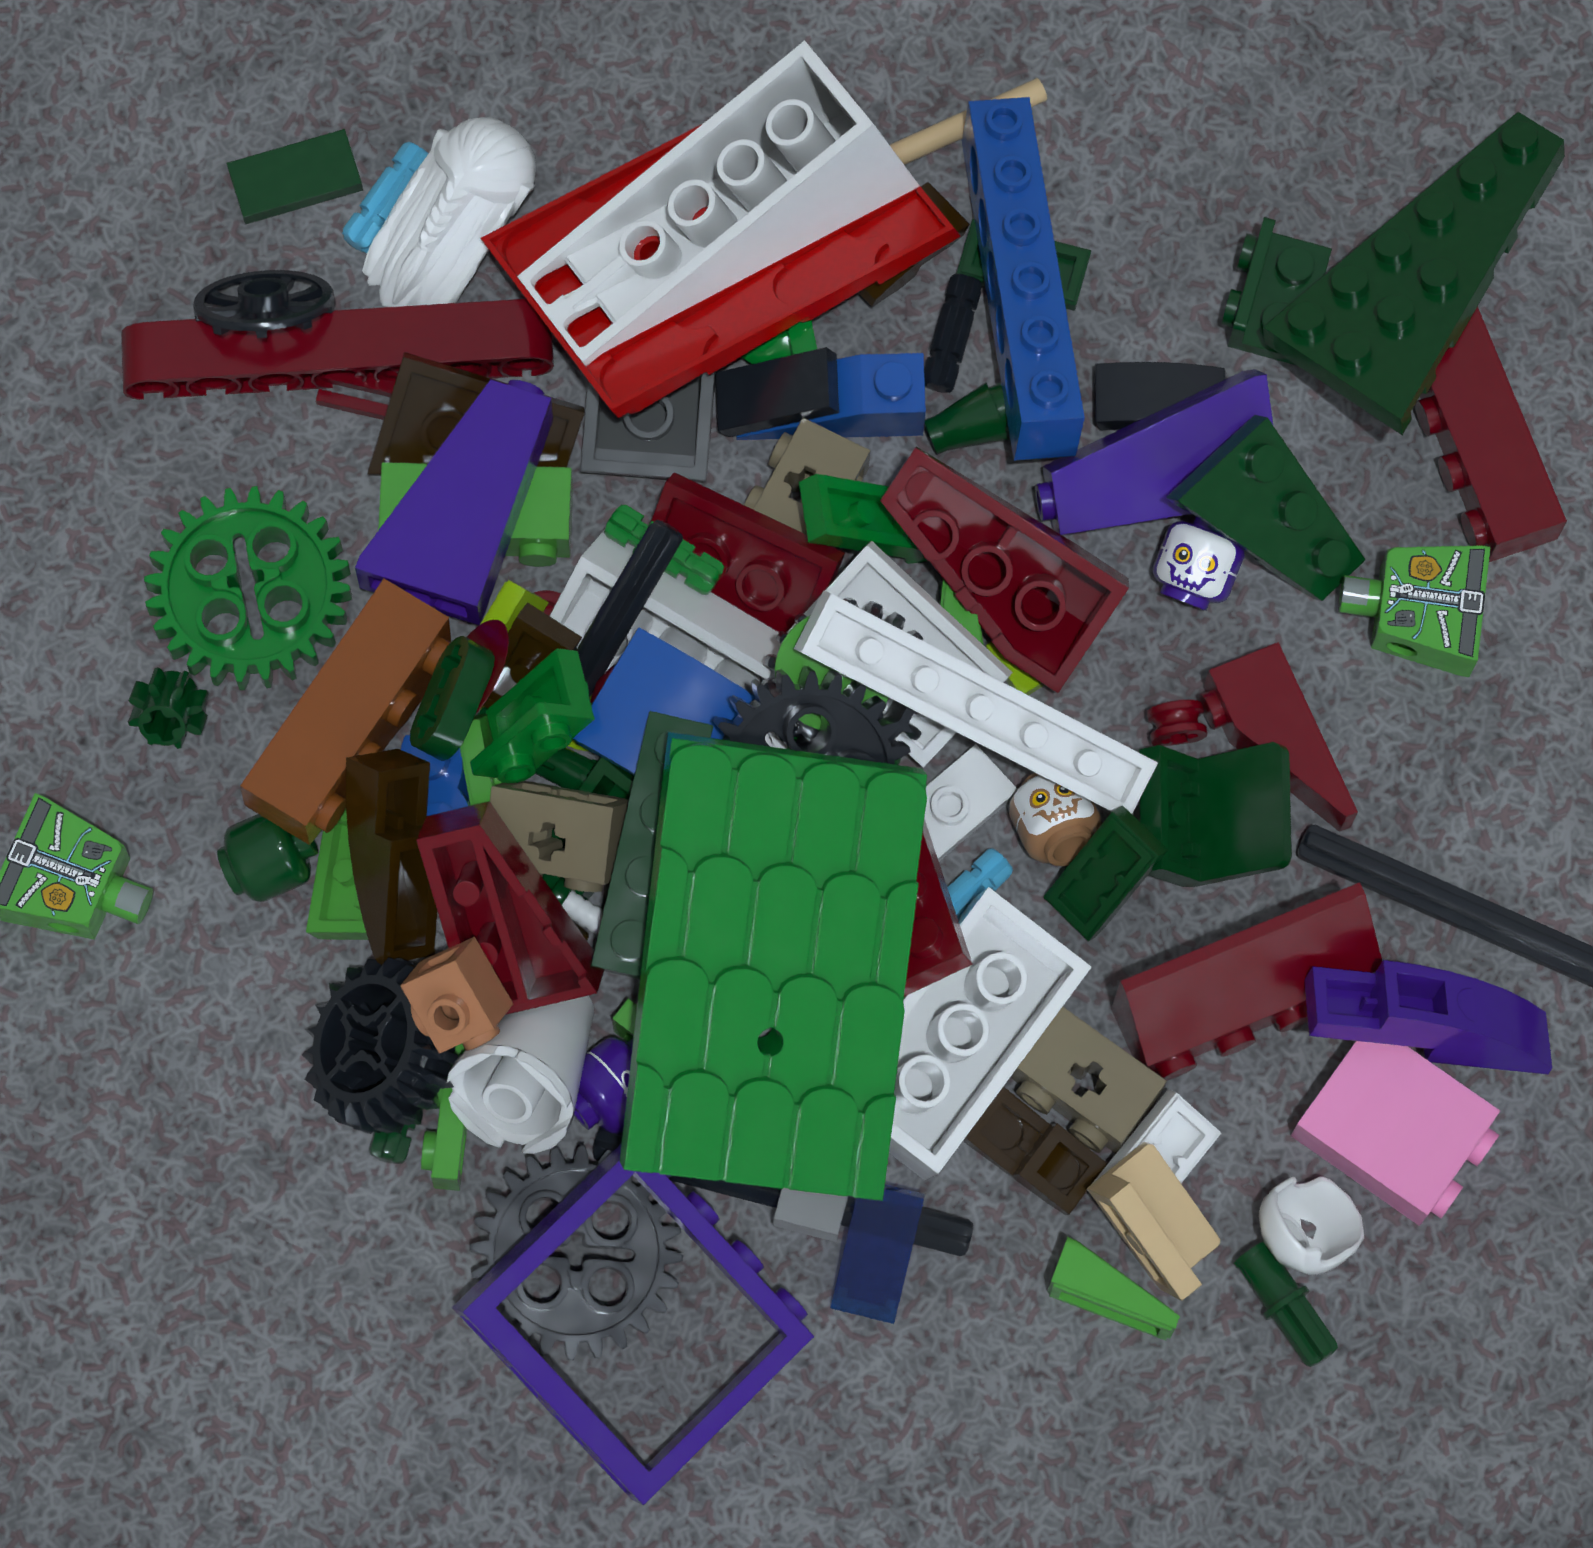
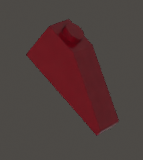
(1261, 704)

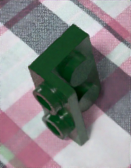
(1277, 275)

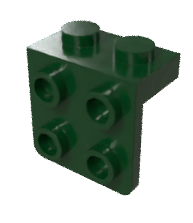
(1219, 813)

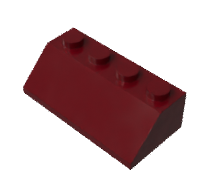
(1242, 983)

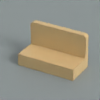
(1156, 1219)

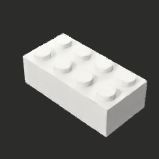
(975, 1029)

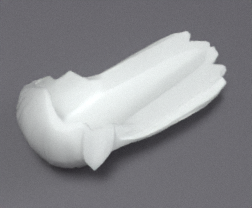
(452, 200)

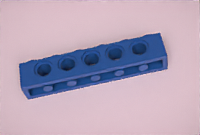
(1022, 279)

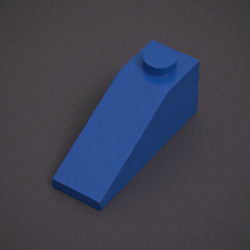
(876, 399)

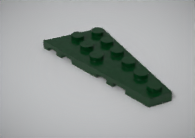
(1411, 287)

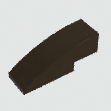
(383, 821)

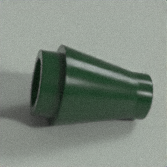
(971, 420)

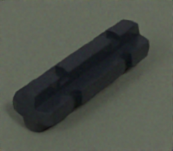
(952, 333)

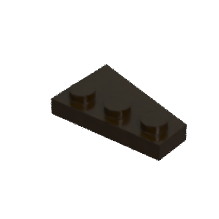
(431, 402)

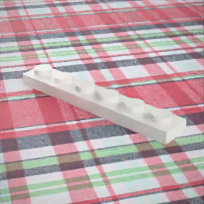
(974, 704)

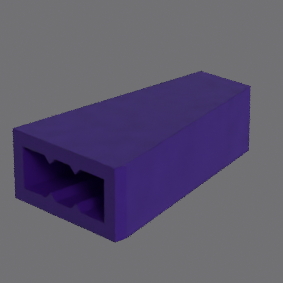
(1137, 467)
(464, 506)

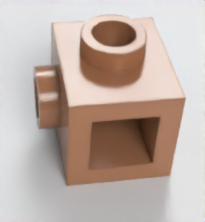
(457, 997)

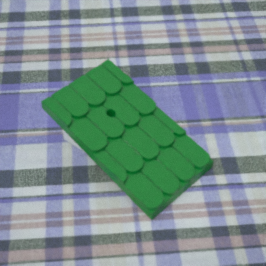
(774, 968)

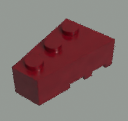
(495, 893)

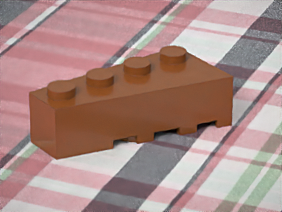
(348, 711)

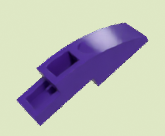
(1431, 1009)

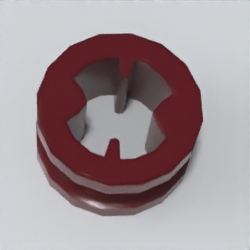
(1177, 722)

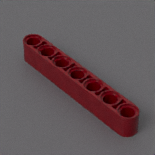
(477, 337)

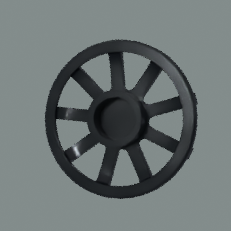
(263, 302)

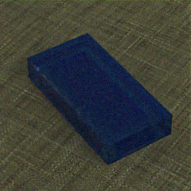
(878, 1254)

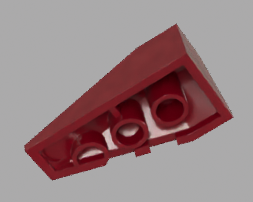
(1024, 581)

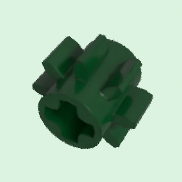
(168, 708)

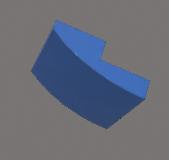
(658, 680)

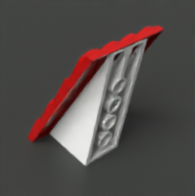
(721, 236)

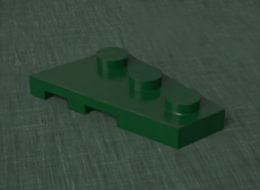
(1270, 508)

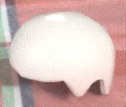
(1321, 1203)

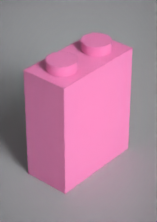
(1398, 1127)

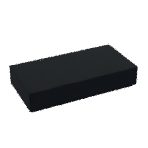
(777, 392)

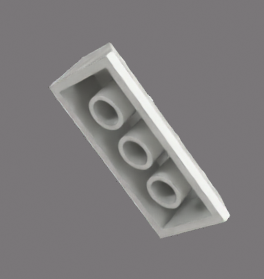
(675, 613)

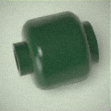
(264, 859)

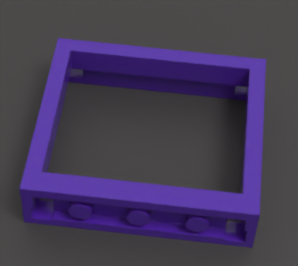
(734, 1260)

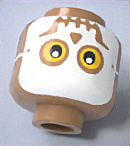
(1052, 820)

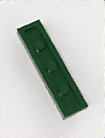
(626, 907)

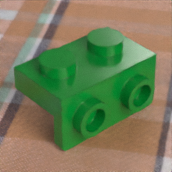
(536, 719)

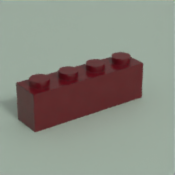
(1488, 449)

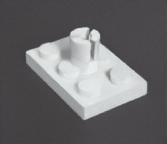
(879, 579)

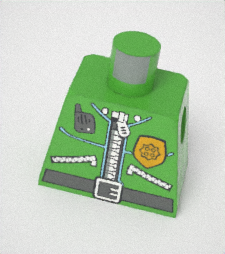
(1425, 604)
(67, 875)

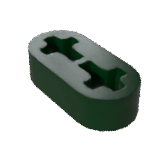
(452, 698)

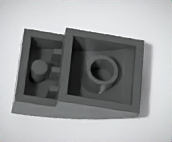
(655, 441)

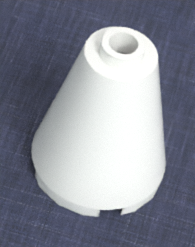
(526, 1077)

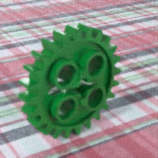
(193, 599)

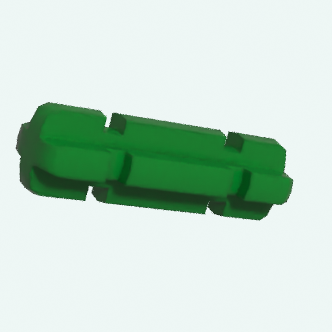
(700, 572)

